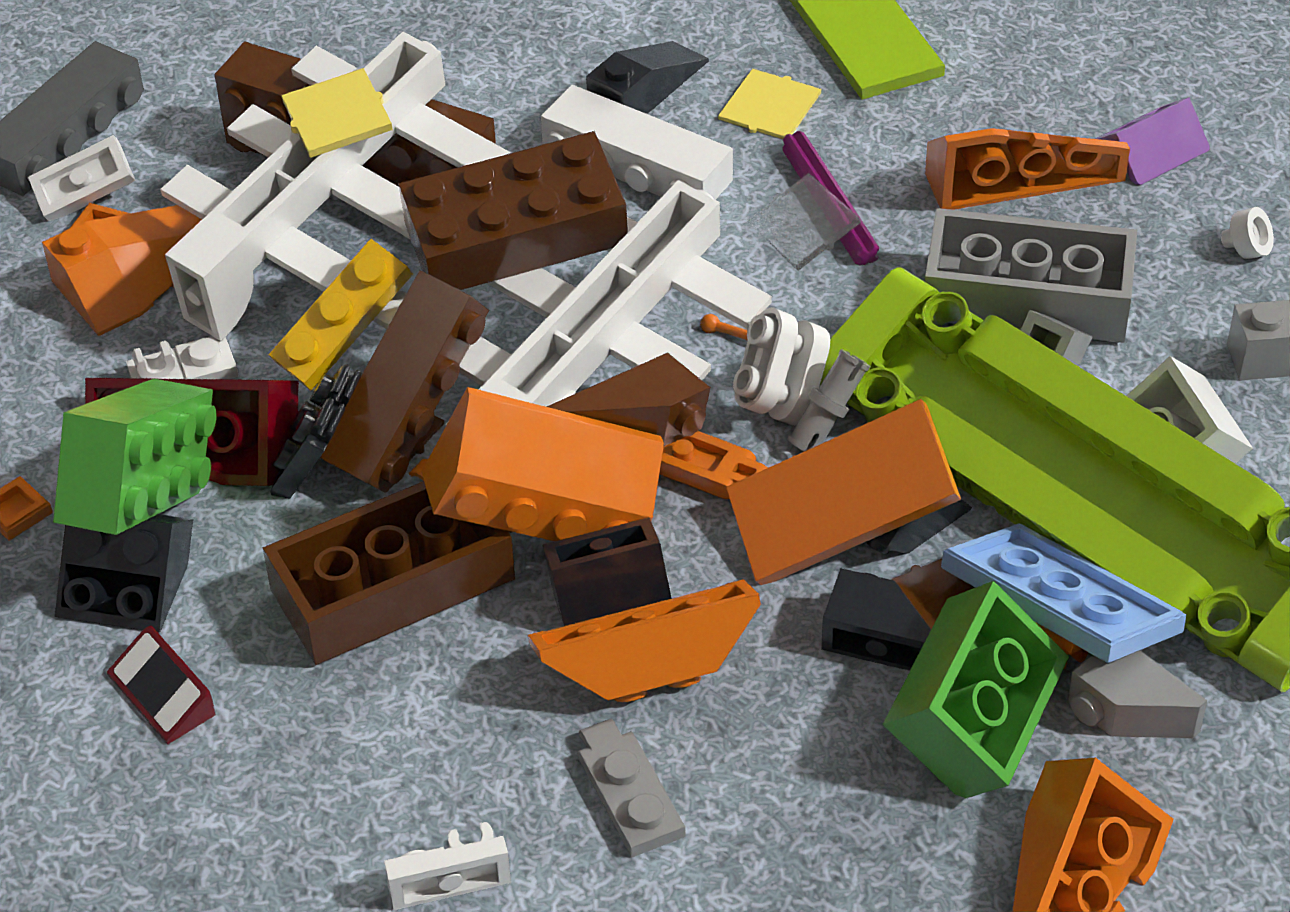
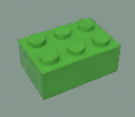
(976, 691)

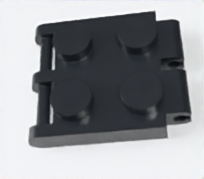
(313, 429)

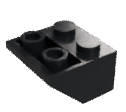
(123, 576)

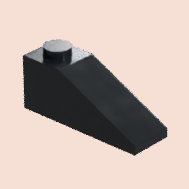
(644, 74)

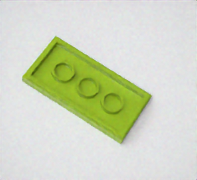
(871, 43)

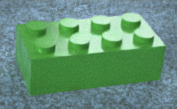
(133, 455)

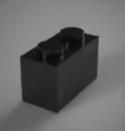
(607, 571)

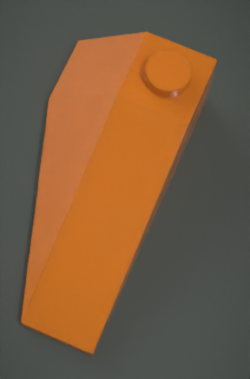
(1014, 165)
(116, 263)
(1086, 839)

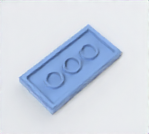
(1066, 592)

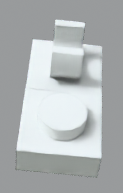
(81, 178)
(192, 360)
(448, 872)

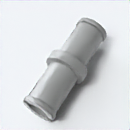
(828, 401)

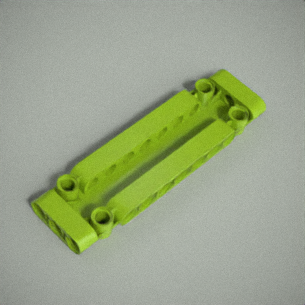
(1083, 465)

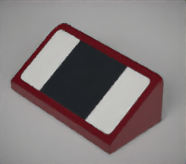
(162, 686)

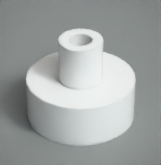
(1249, 233)

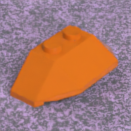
(651, 644)

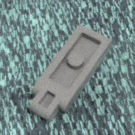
(629, 788)

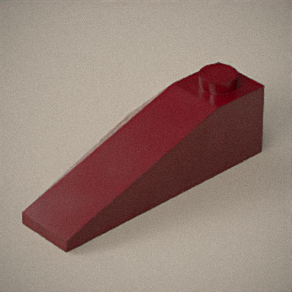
(249, 424)

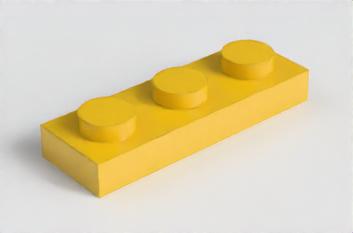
(341, 314)

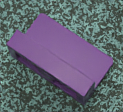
(1161, 140)

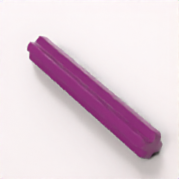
(806, 160)

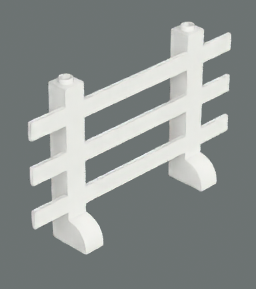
(582, 323)

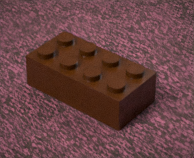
(515, 212)
(382, 570)

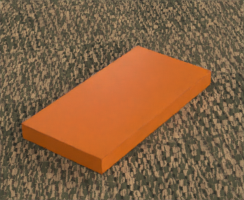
(842, 493)

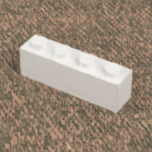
(639, 146)

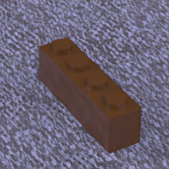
(405, 381)

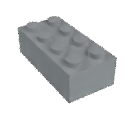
(1036, 265)

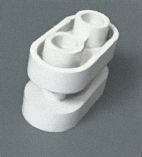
(781, 365)

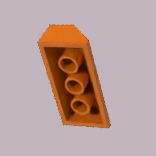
(540, 469)

